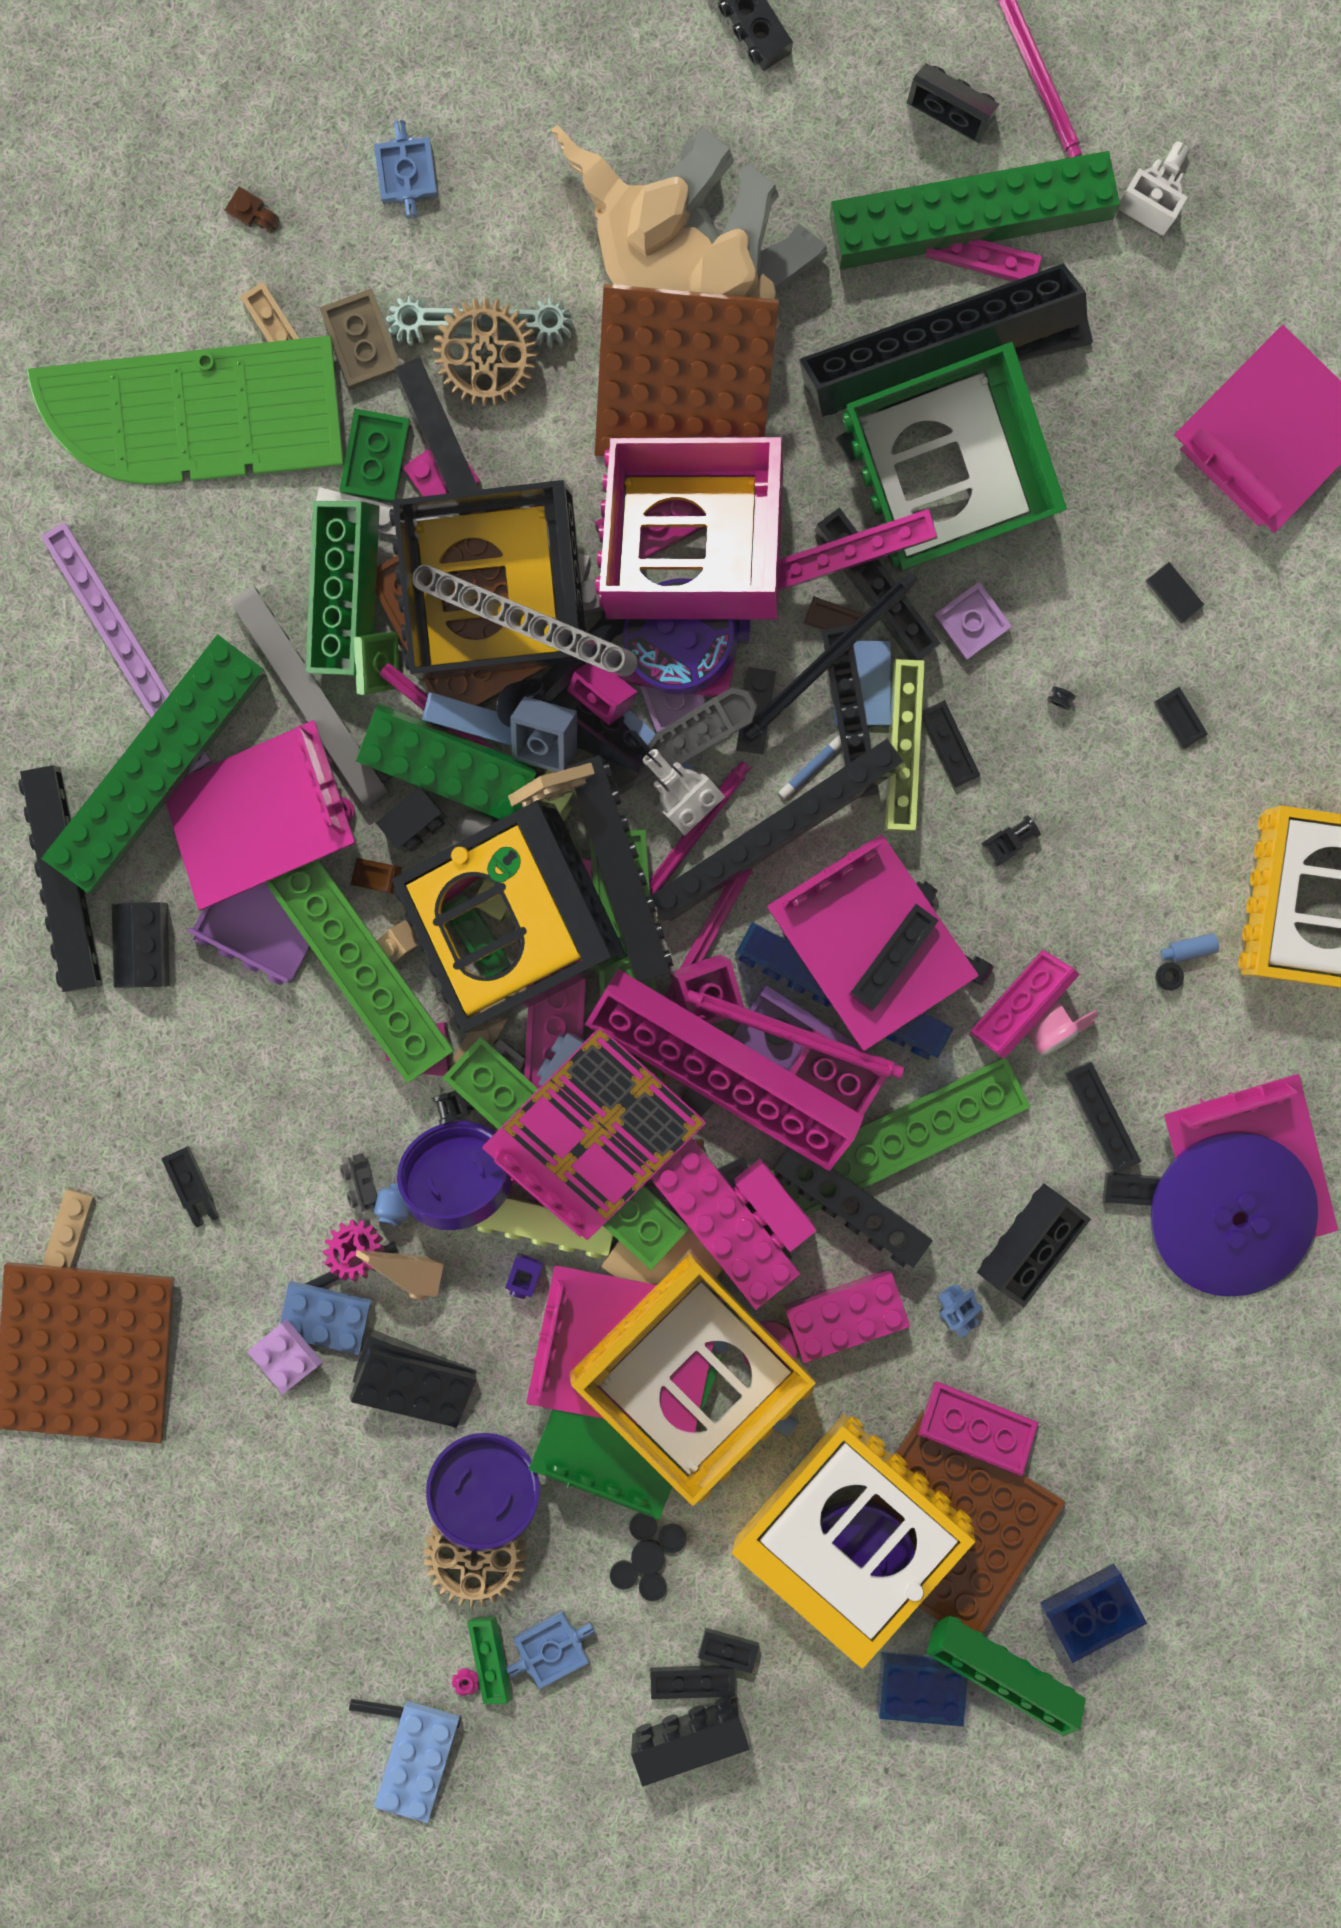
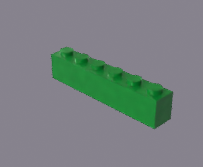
(1006, 1675)

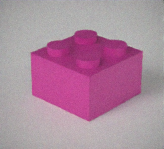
(711, 976)

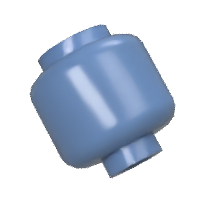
(391, 1206)

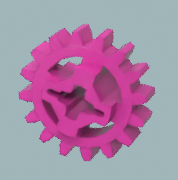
(344, 1242)

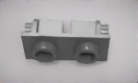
(359, 1193)

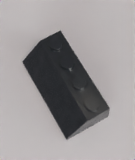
(1033, 1245)

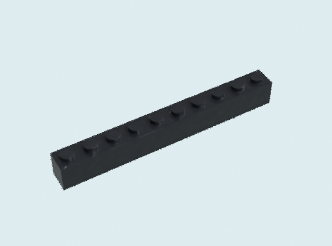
(778, 830)

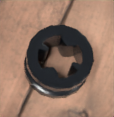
(1061, 698)

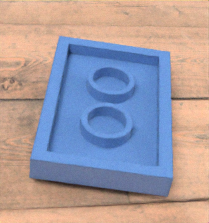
(327, 1316)

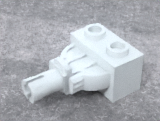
(1154, 195)
(685, 795)

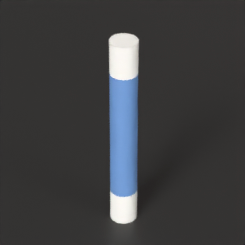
(810, 768)

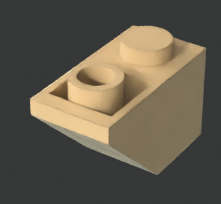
(399, 941)

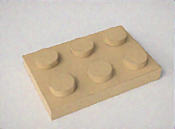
(552, 785)

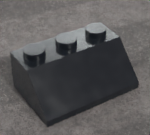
(952, 102)
(140, 945)

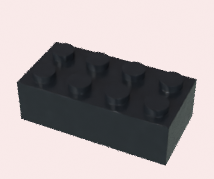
(689, 1740)

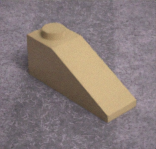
(412, 1273)

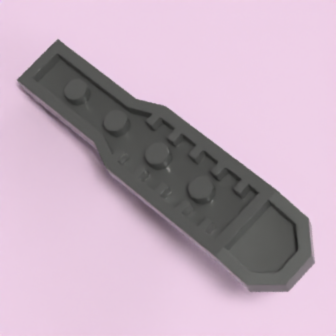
(693, 734)

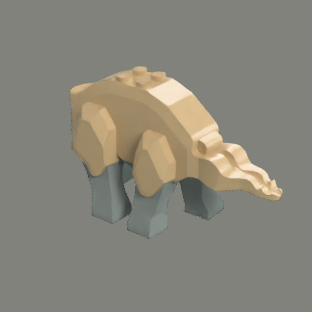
(666, 239)

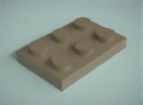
(360, 338)

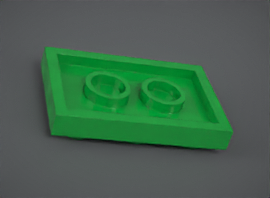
(375, 455)

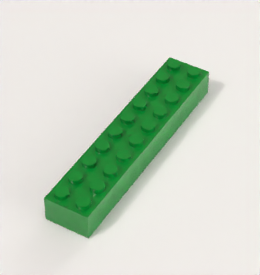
(974, 208)
(154, 765)

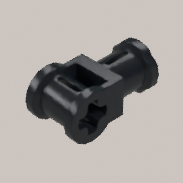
(1006, 843)
(456, 1105)

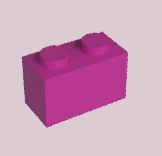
(602, 692)

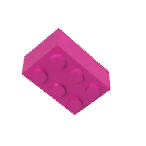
(837, 1078)
(773, 1206)

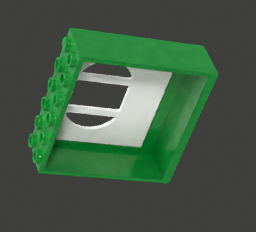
(975, 426)

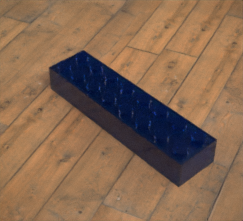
(781, 960)

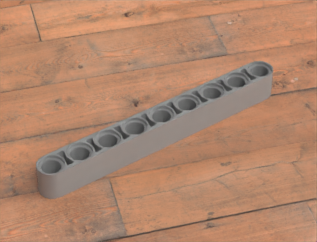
(534, 622)
(308, 695)

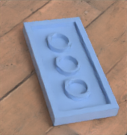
(416, 1761)

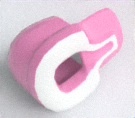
(1057, 1029)

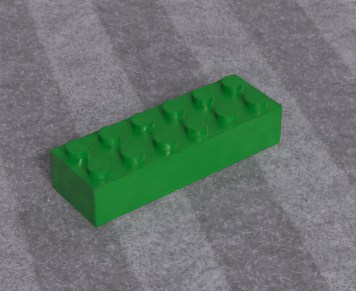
(341, 583)
(443, 762)

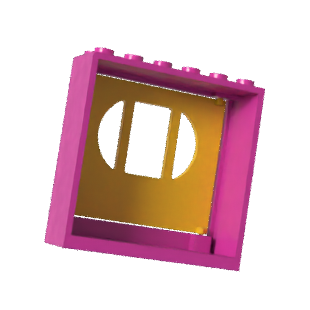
(722, 482)

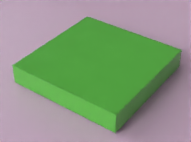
(371, 656)

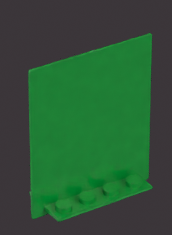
(598, 1460)

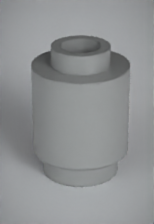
(473, 823)

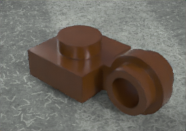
(247, 207)

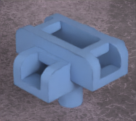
(956, 1311)

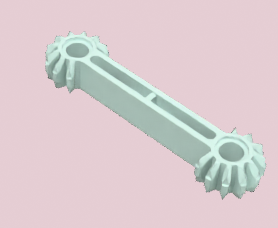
(431, 318)

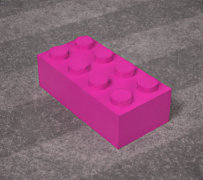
(847, 1315)

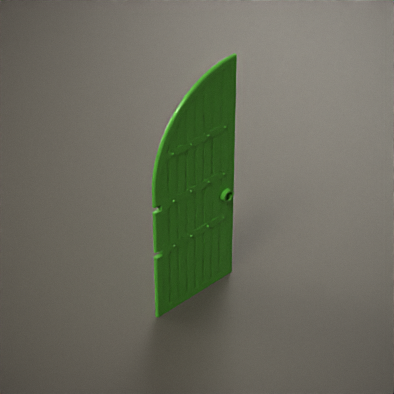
(197, 411)

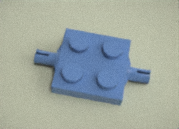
(405, 169)
(551, 1649)

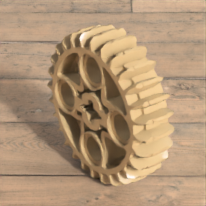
(485, 367)
(472, 1567)

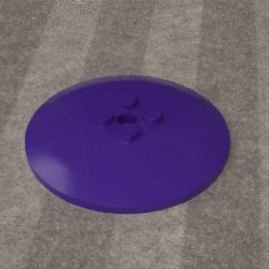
(1204, 1192)

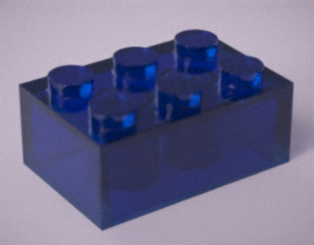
(1093, 1613)
(920, 1690)

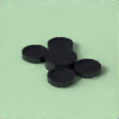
(647, 1556)

